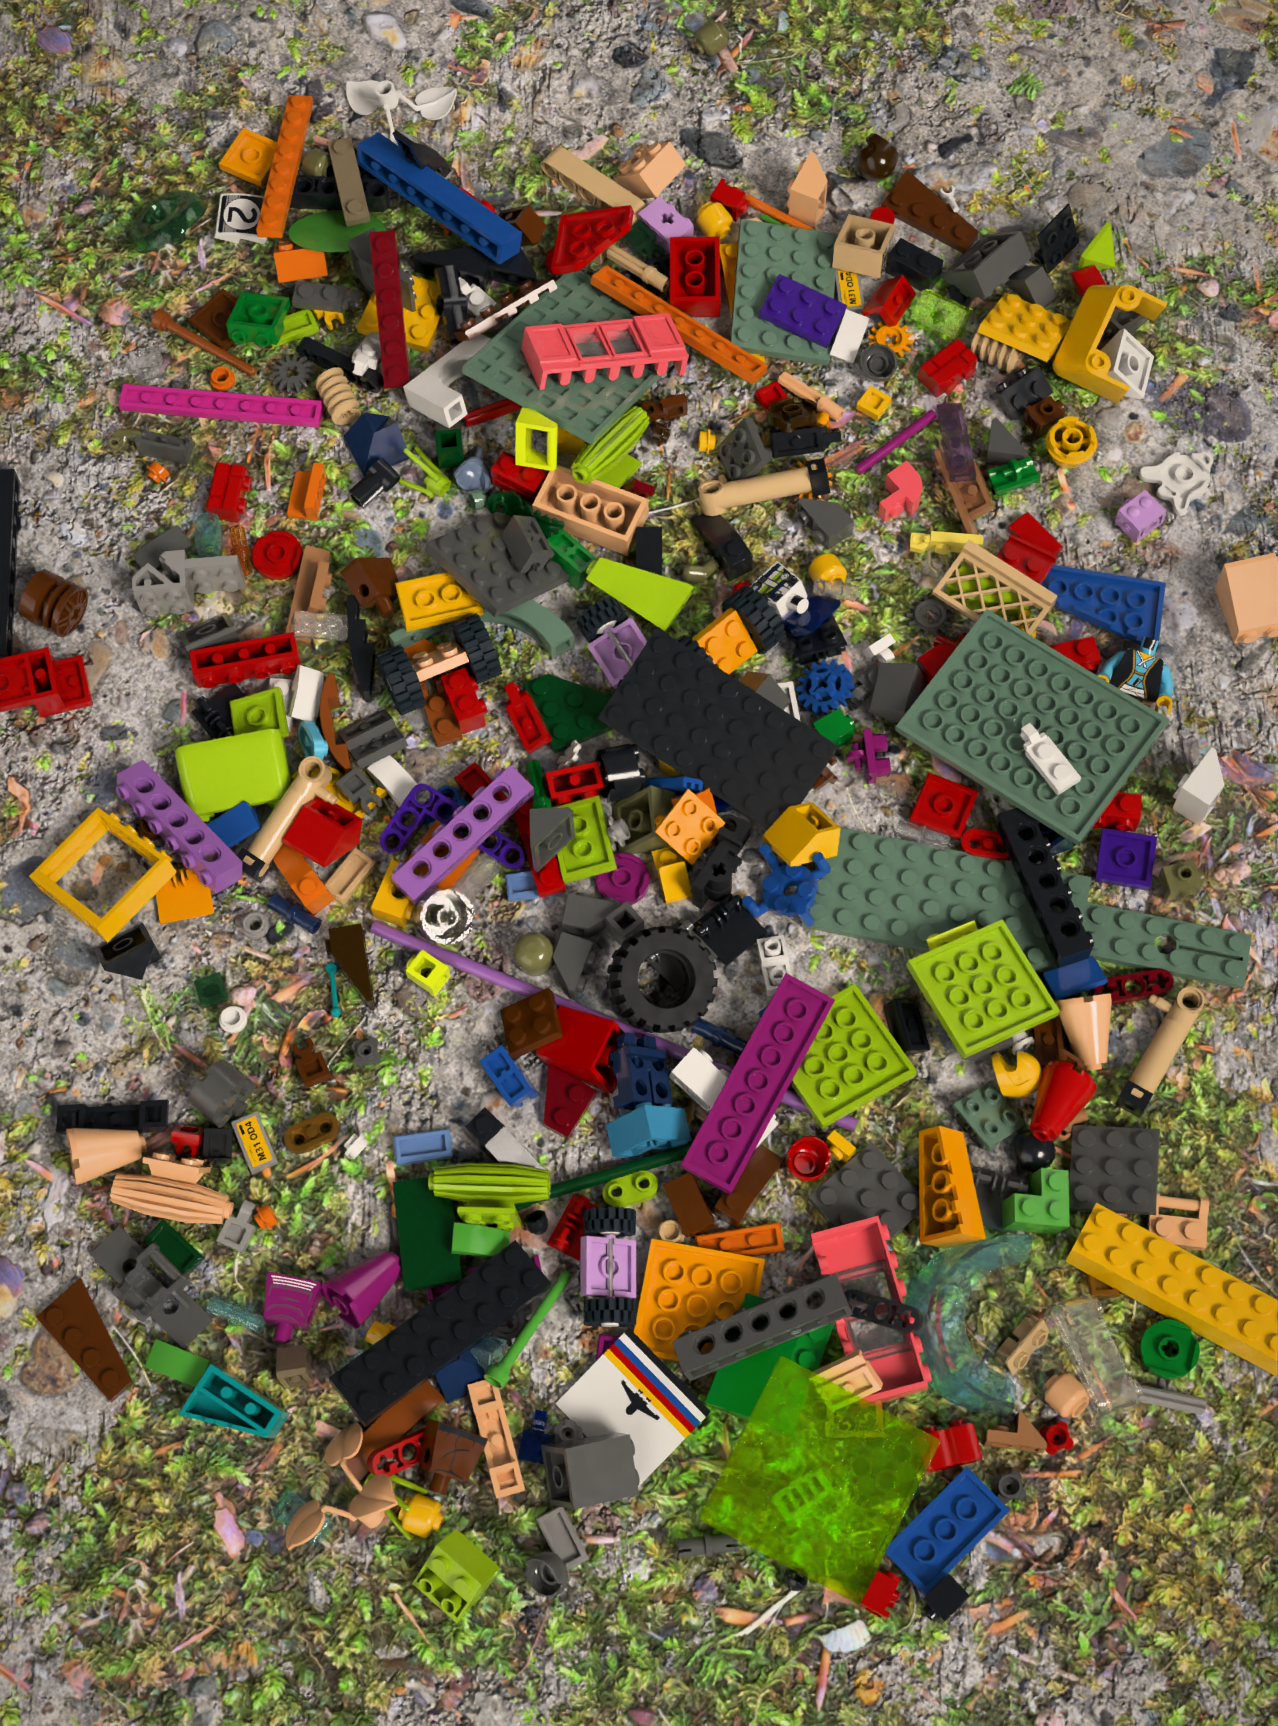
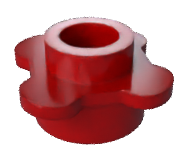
(1060, 1430)

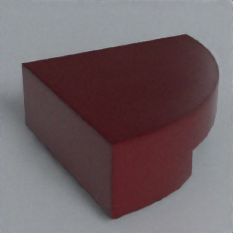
(639, 488)

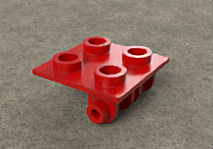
(570, 1227)

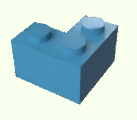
(647, 1129)

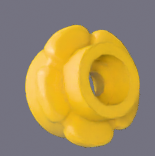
(706, 441)

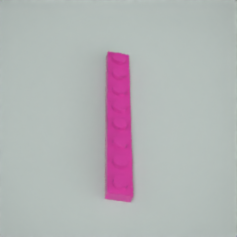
(221, 405)

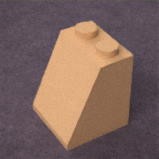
(1250, 597)

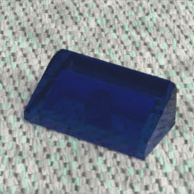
(817, 612)

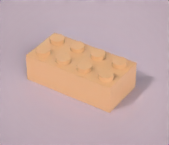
(593, 510)

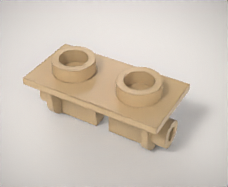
(1031, 1334)

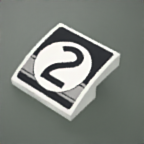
(239, 217)

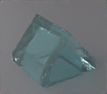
(489, 1351)

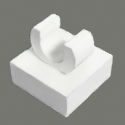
(881, 649)

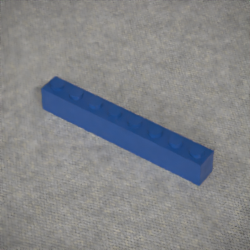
(439, 199)

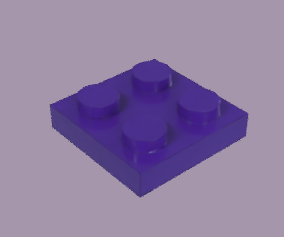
(1125, 859)

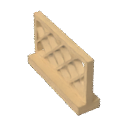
(1002, 574)

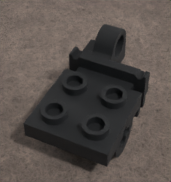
(715, 878)

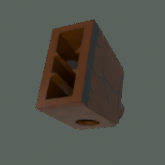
(449, 1454)

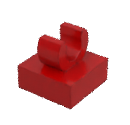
(189, 1136)

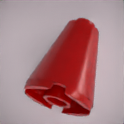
(1059, 1099)

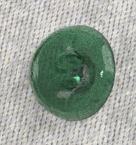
(166, 219)

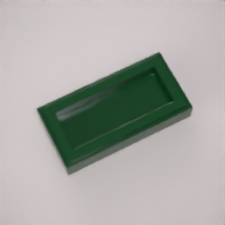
(174, 1248)

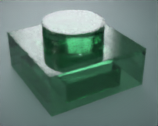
(211, 990)

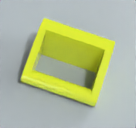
(524, 453)

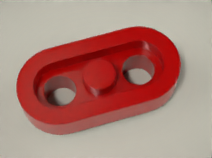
(987, 843)

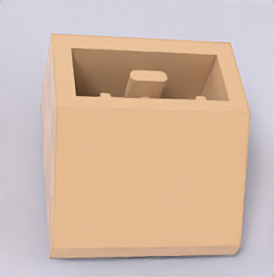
(650, 169)
(808, 192)

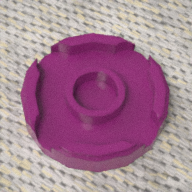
(627, 882)

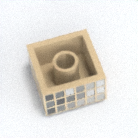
(863, 246)

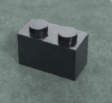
(916, 264)

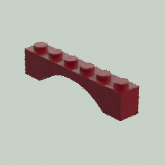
(390, 308)

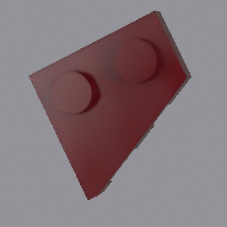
(565, 1102)

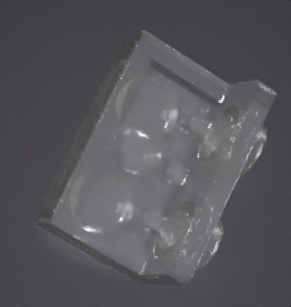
(319, 626)

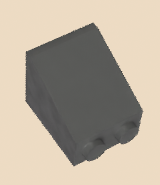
(590, 1470)

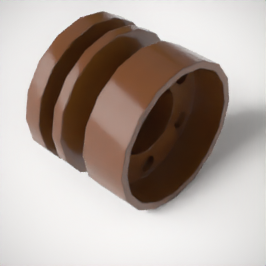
(53, 603)

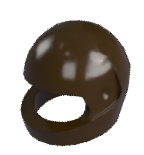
(877, 159)

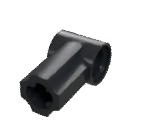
(378, 479)

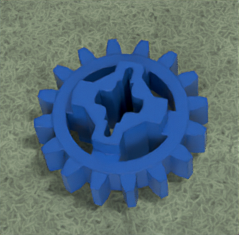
(822, 685)

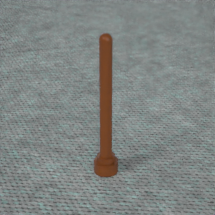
(164, 322)

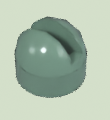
(477, 499)

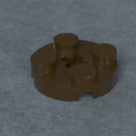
(792, 415)

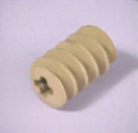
(996, 352)
(338, 396)

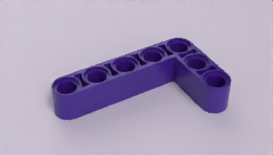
(432, 809)

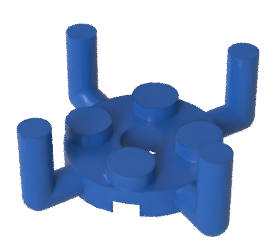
(783, 877)

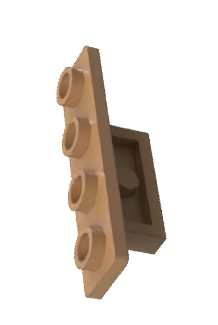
(969, 497)
(310, 584)

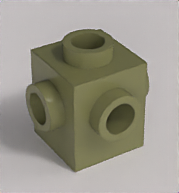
(1181, 880)

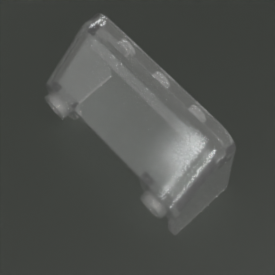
(1095, 1357)

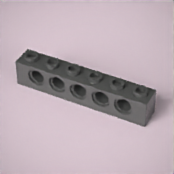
(778, 1329)

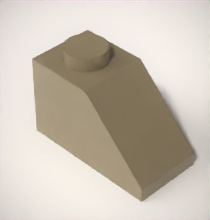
(294, 1365)

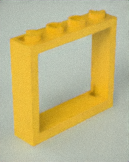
(76, 845)

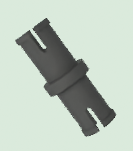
(706, 1545)

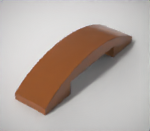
(331, 700)
(395, 1425)

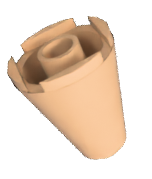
(1087, 1027)
(102, 1151)

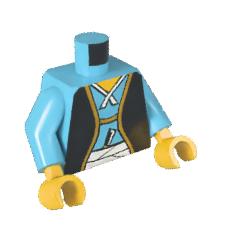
(1141, 674)

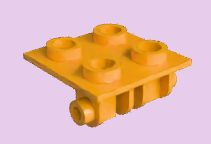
(689, 826)
(183, 898)

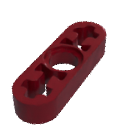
(1139, 977)

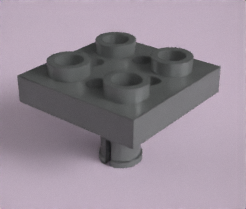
(747, 452)

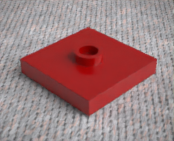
(943, 806)

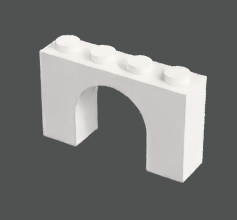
(430, 389)

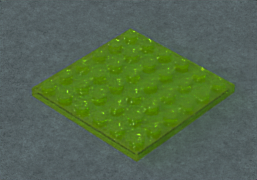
(819, 1479)

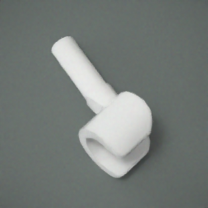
(949, 198)

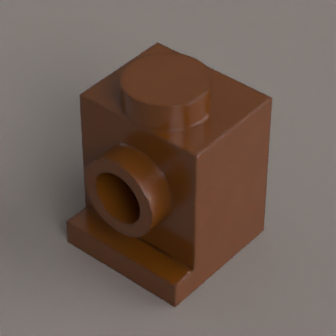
(1043, 416)

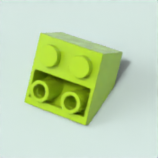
(456, 1575)

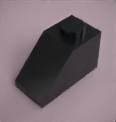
(513, 270)

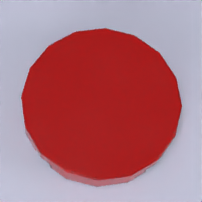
(277, 555)

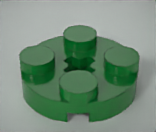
(1183, 1341)

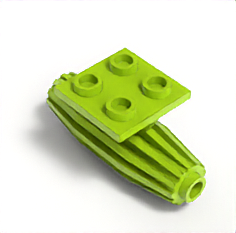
(608, 456)
(491, 1190)

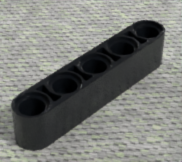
(323, 194)

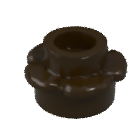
(661, 434)

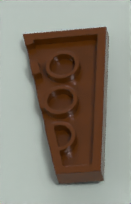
(928, 213)
(506, 307)
(83, 1335)

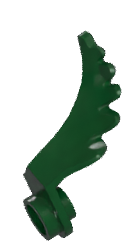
(514, 505)

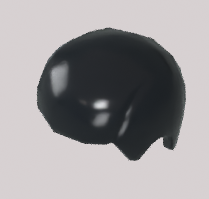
(1030, 1152)

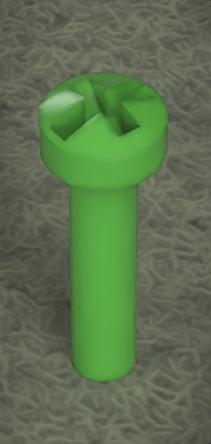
(764, 217)

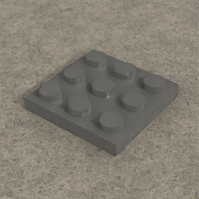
(1114, 1169)
(867, 1189)

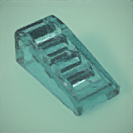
(276, 1512)

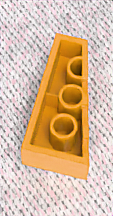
(947, 1190)

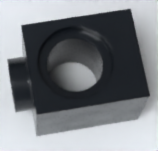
(944, 1599)

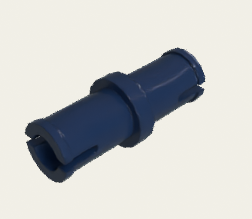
(294, 913)
(719, 1036)

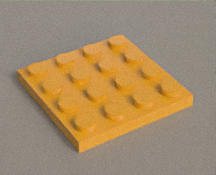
(688, 1289)

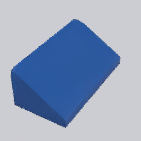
(235, 824)
(1074, 978)

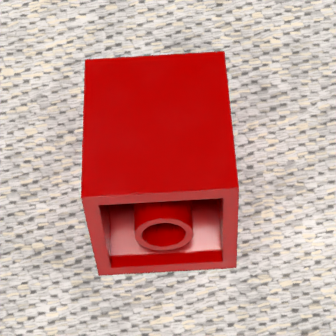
(584, 1048)

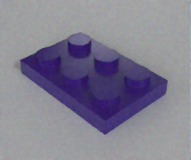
(802, 311)

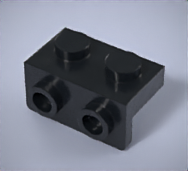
(1024, 390)

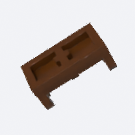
(690, 1205)

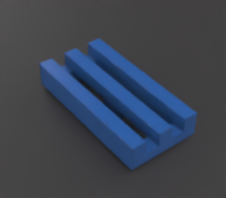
(676, 784)

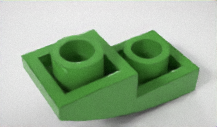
(478, 1240)
(177, 1363)

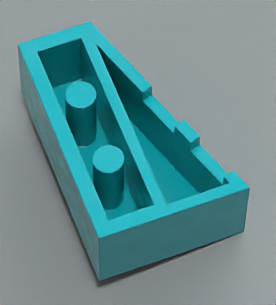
(234, 1404)

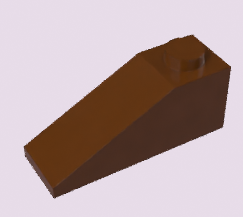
(751, 1185)

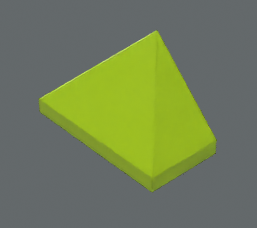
(1099, 251)

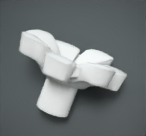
(571, 757)

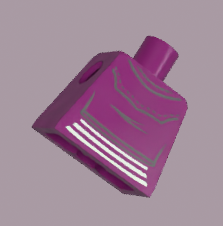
(290, 1304)

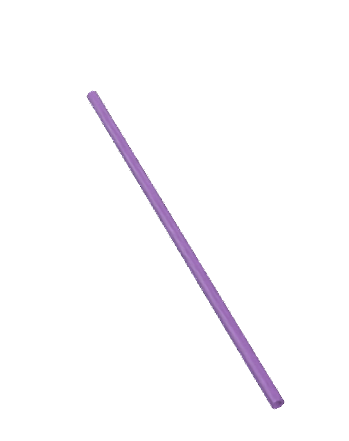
(527, 989)

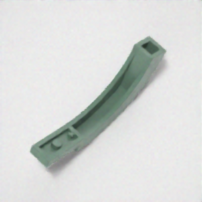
(528, 617)

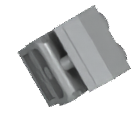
(181, 577)

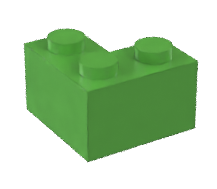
(1044, 1208)

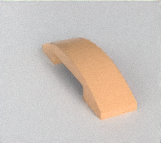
(499, 1448)

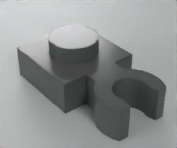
(358, 788)

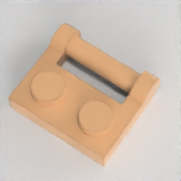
(1181, 1231)

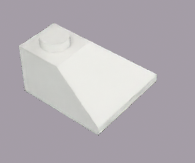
(1129, 363)

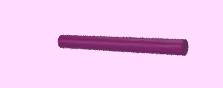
(895, 442)

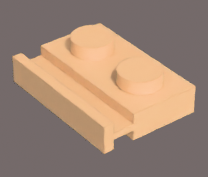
(852, 1374)

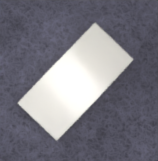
(849, 337)
(307, 694)
(392, 778)
(773, 961)

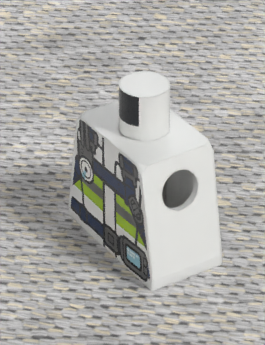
(782, 590)

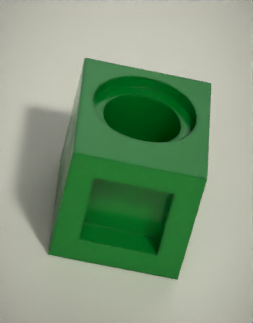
(835, 727)

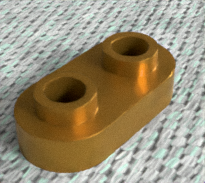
(311, 1131)

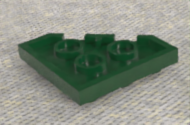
(568, 710)

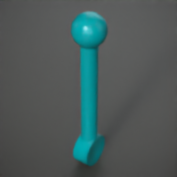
(332, 970)

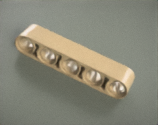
(588, 182)

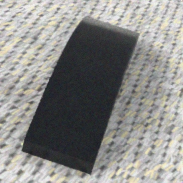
(143, 1117)

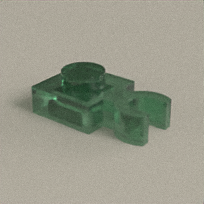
(641, 240)

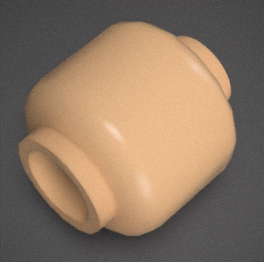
(1066, 1395)

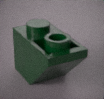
(449, 445)

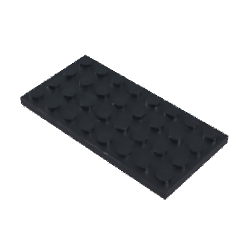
(716, 730)

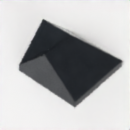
(129, 953)

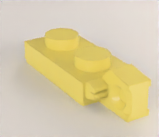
(942, 542)

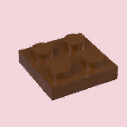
(531, 1023)

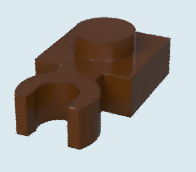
(311, 1065)

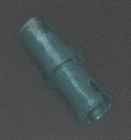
(235, 1314)

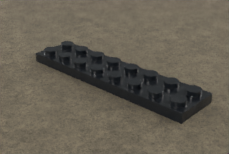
(439, 1333)

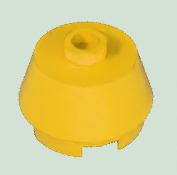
(1071, 442)

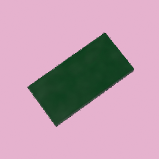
(425, 1236)

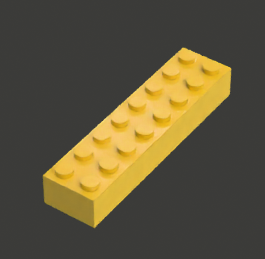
(1179, 1286)

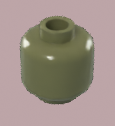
(711, 38)
(317, 164)

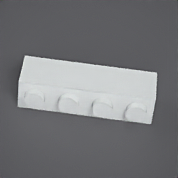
(704, 1082)

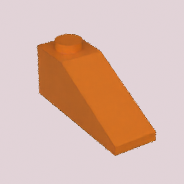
(303, 879)

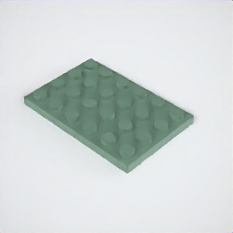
(762, 255)

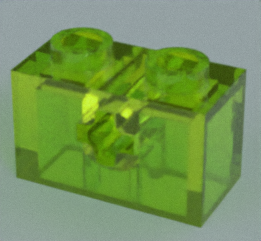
(955, 314)

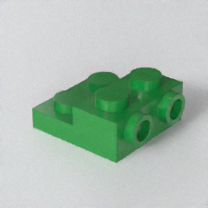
(258, 318)

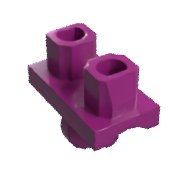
(871, 744)

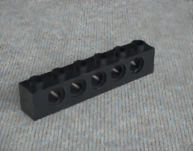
(1063, 948)

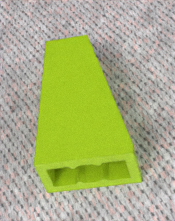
(646, 593)

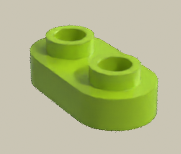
(631, 1191)

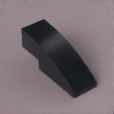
(649, 549)

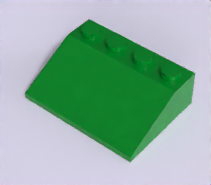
(741, 1383)

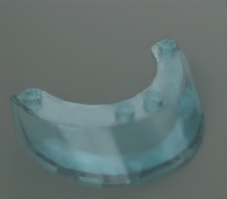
(942, 1297)

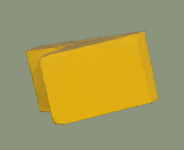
(671, 874)

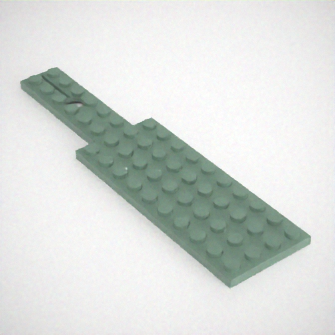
(906, 891)

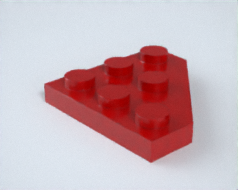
(587, 235)

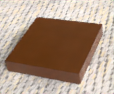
(212, 319)

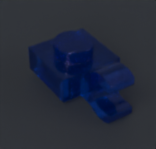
(531, 1441)

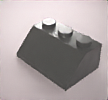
(988, 264)

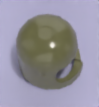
(534, 953)

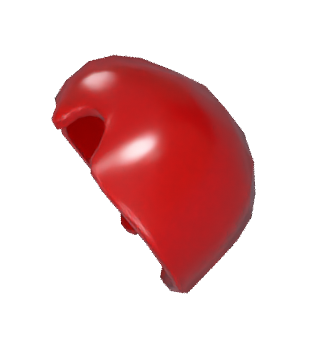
(808, 1158)

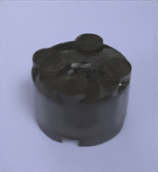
(458, 916)

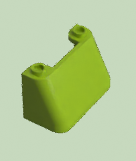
(233, 770)

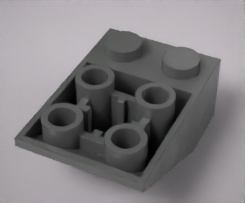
(362, 265)

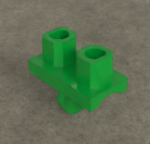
(1013, 475)

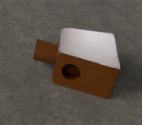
(373, 583)

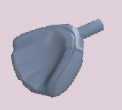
(473, 473)

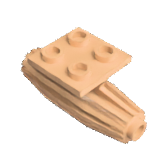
(172, 1191)

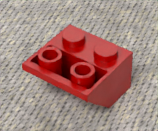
(323, 831)

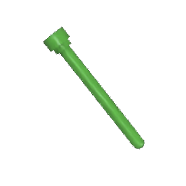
(499, 1373)

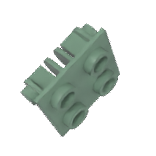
(988, 1116)

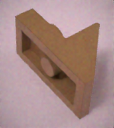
(1023, 1439)

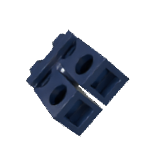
(640, 1072)

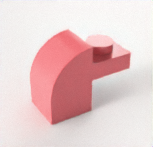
(905, 490)

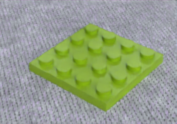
(982, 988)
(849, 1060)

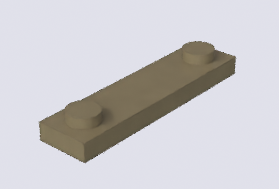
(348, 181)

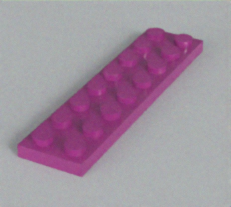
(757, 1084)

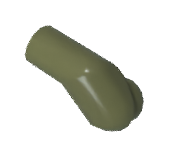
(122, 437)
(696, 573)

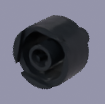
(620, 771)

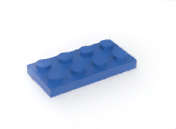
(946, 1531)

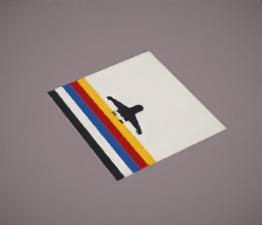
(635, 1396)

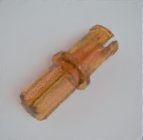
(240, 548)

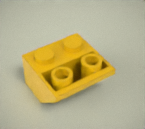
(802, 833)

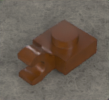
(669, 408)

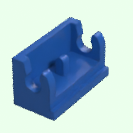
(508, 1077)

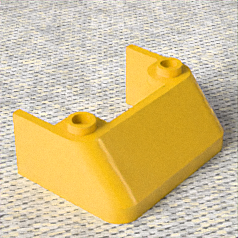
(1077, 355)

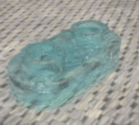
(208, 539)

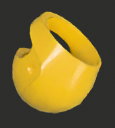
(1017, 1079)

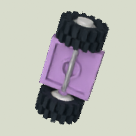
(611, 638)
(608, 1267)

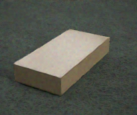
(350, 875)

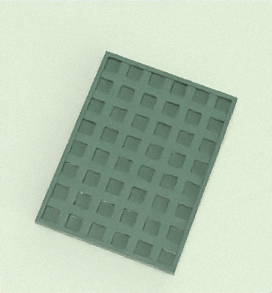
(580, 406)

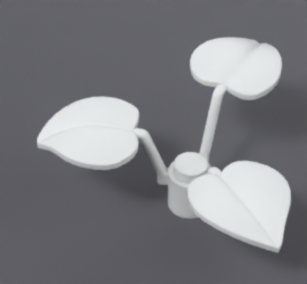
(369, 94)

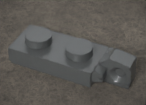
(325, 297)

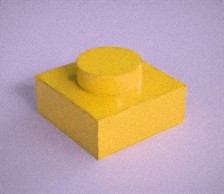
(873, 403)
(840, 1147)

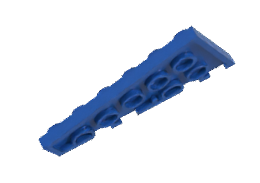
(1111, 601)

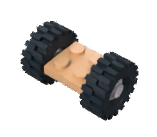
(471, 647)

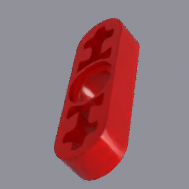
(391, 1467)

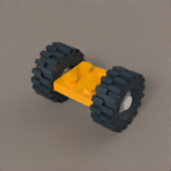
(740, 632)

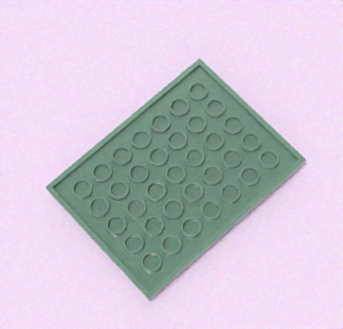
(1010, 679)

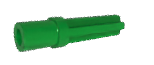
(535, 778)

